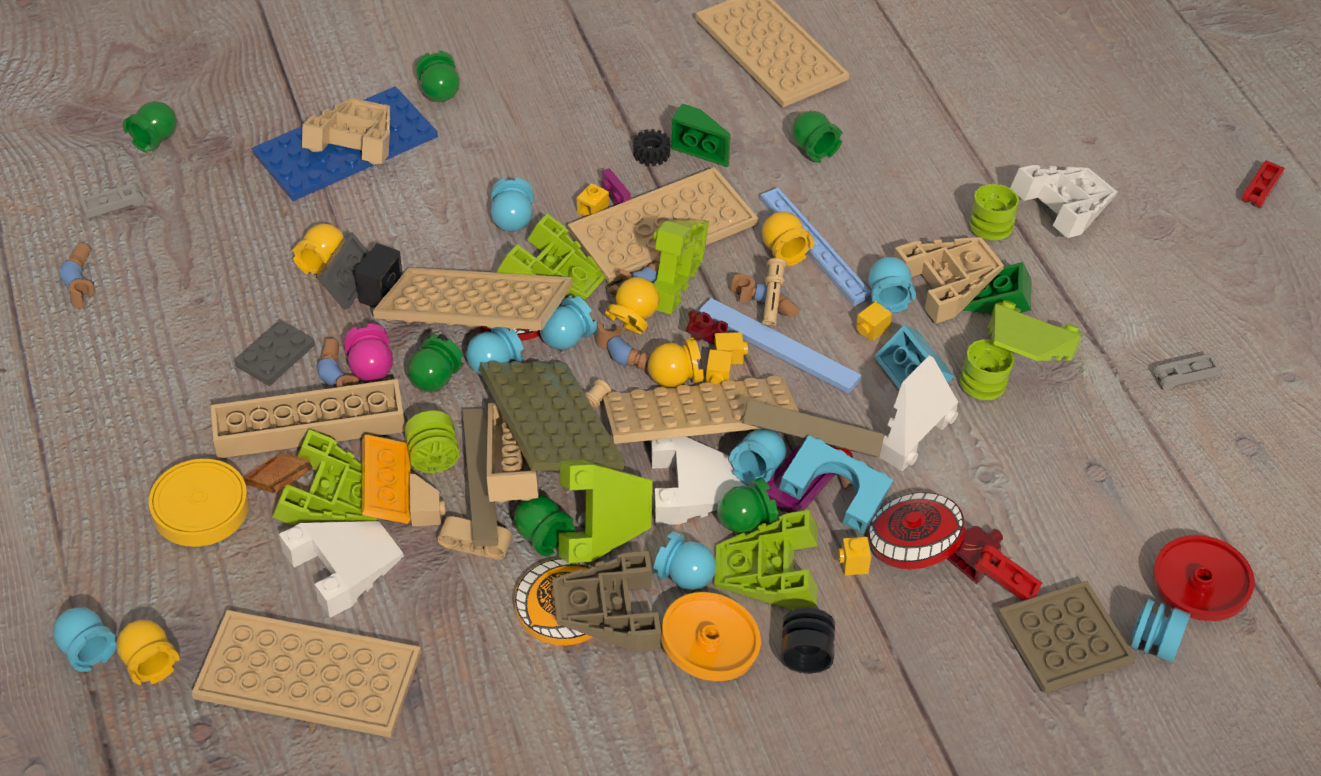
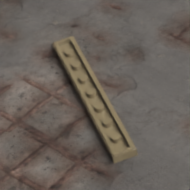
(482, 511)

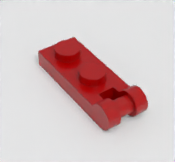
(1263, 183)
(1007, 573)

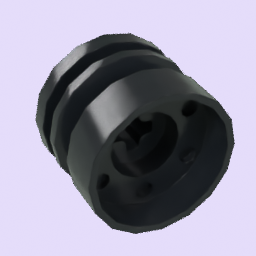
(808, 640)

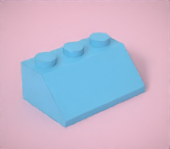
(905, 353)

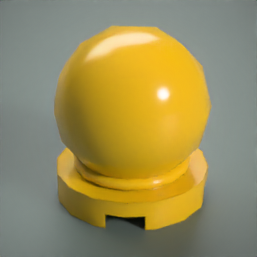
(786, 237)
(317, 247)
(635, 302)
(674, 364)
(146, 651)

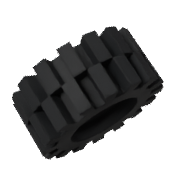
(651, 139)

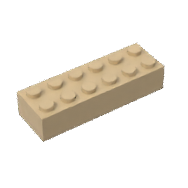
(507, 468)

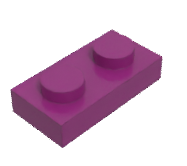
(615, 187)

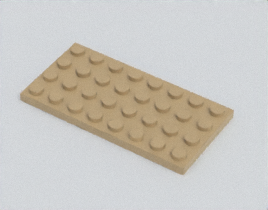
(772, 48)
(625, 233)
(474, 298)
(690, 409)
(307, 673)

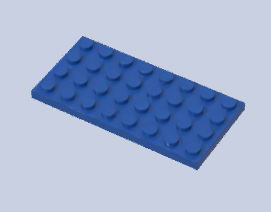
(305, 171)

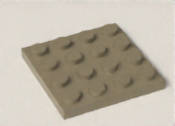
(1066, 636)

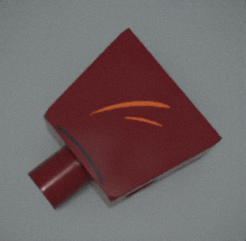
(970, 550)

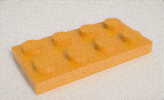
(385, 479)

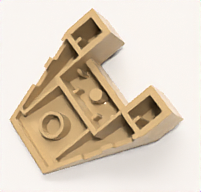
(351, 125)
(953, 270)

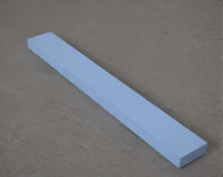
(822, 252)
(783, 347)

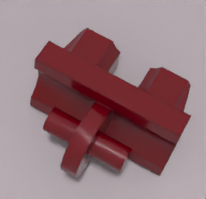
(704, 327)

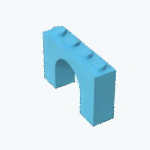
(819, 458)

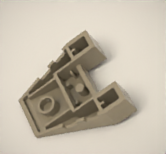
(600, 605)

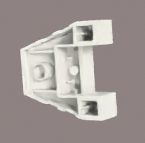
(1072, 193)
(921, 404)
(701, 479)
(350, 551)

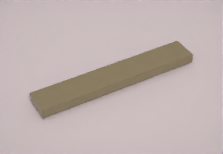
(803, 425)

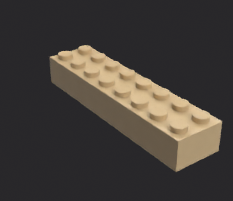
(285, 419)

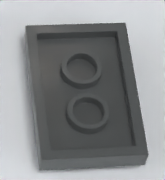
(339, 270)
(274, 353)

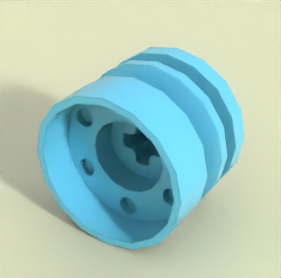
(1160, 630)

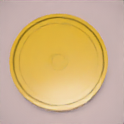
(199, 502)

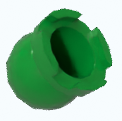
(438, 76)
(150, 125)
(816, 135)
(434, 364)
(744, 508)
(541, 522)

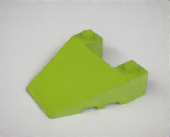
(682, 252)
(558, 258)
(1031, 336)
(334, 491)
(615, 509)
(763, 562)

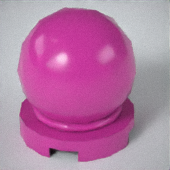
(368, 352)

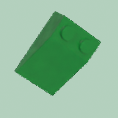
(700, 136)
(1010, 284)

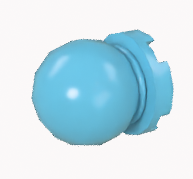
(512, 204)
(891, 284)
(568, 324)
(496, 345)
(758, 455)
(688, 563)
(83, 638)

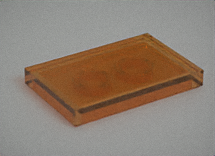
(277, 472)

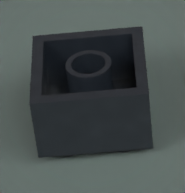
(377, 274)

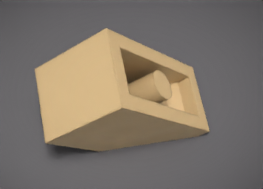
(424, 503)

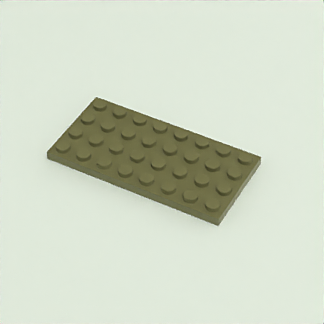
(549, 415)

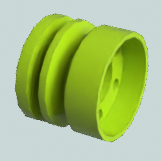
(994, 212)
(986, 370)
(432, 441)

